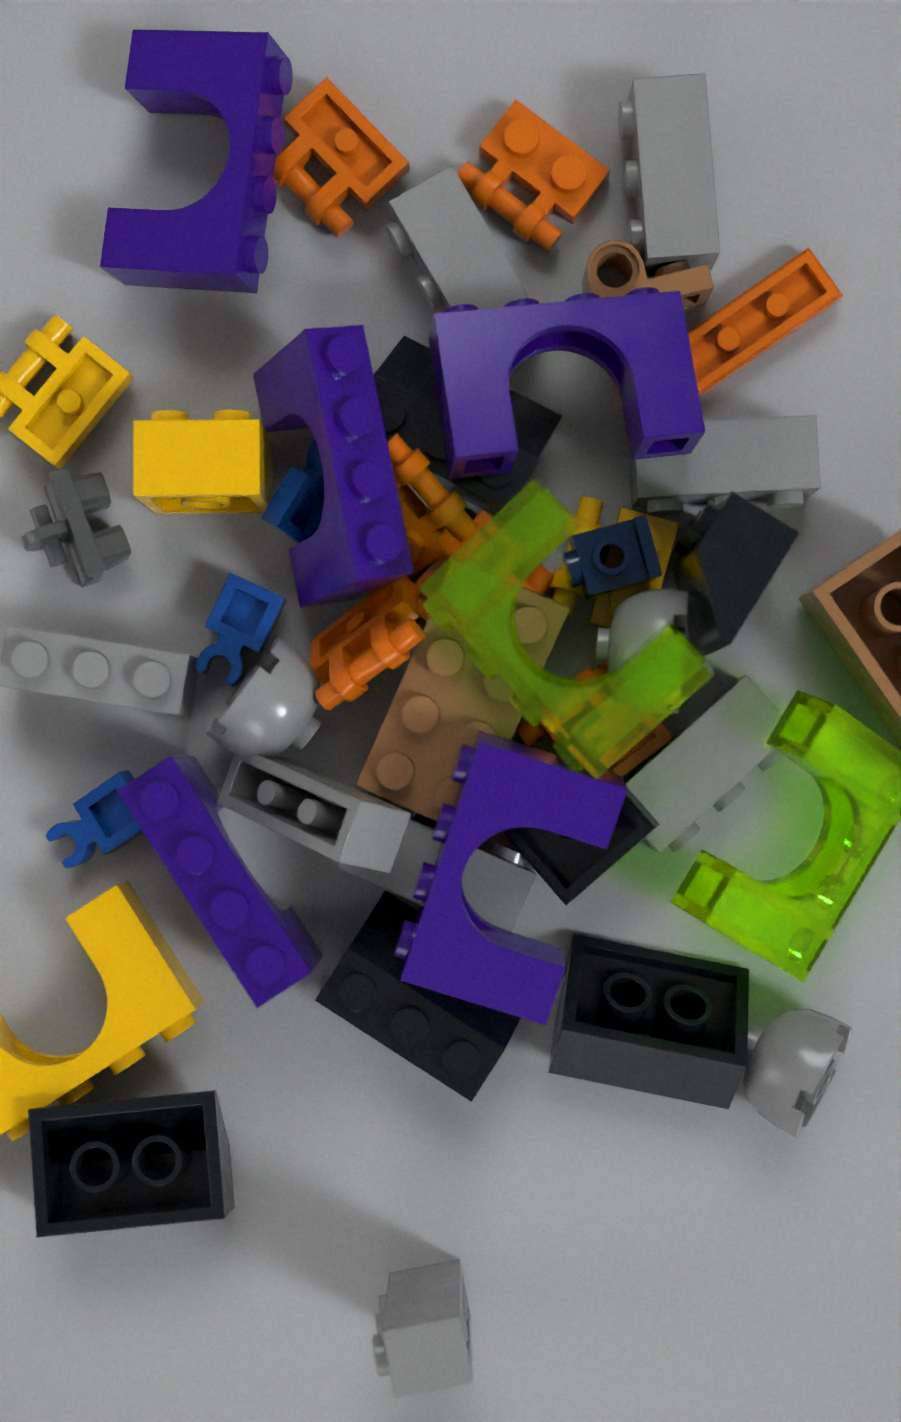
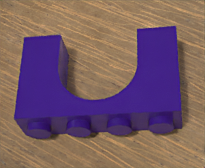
(222, 235)
(632, 337)
(329, 386)
(182, 822)
(450, 943)

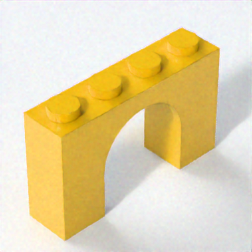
(145, 997)

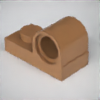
(693, 283)

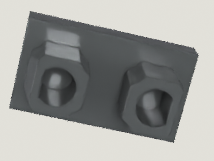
(70, 502)

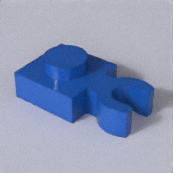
(299, 500)
(244, 619)
(103, 821)

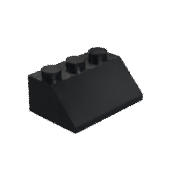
(411, 410)
(726, 567)
(652, 1022)
(430, 1029)
(130, 1163)

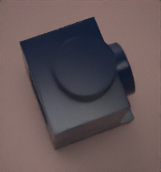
(637, 551)

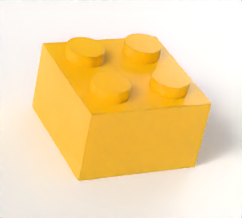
(202, 463)

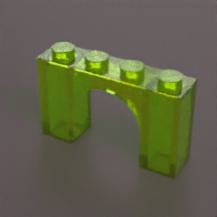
(591, 716)
(861, 795)

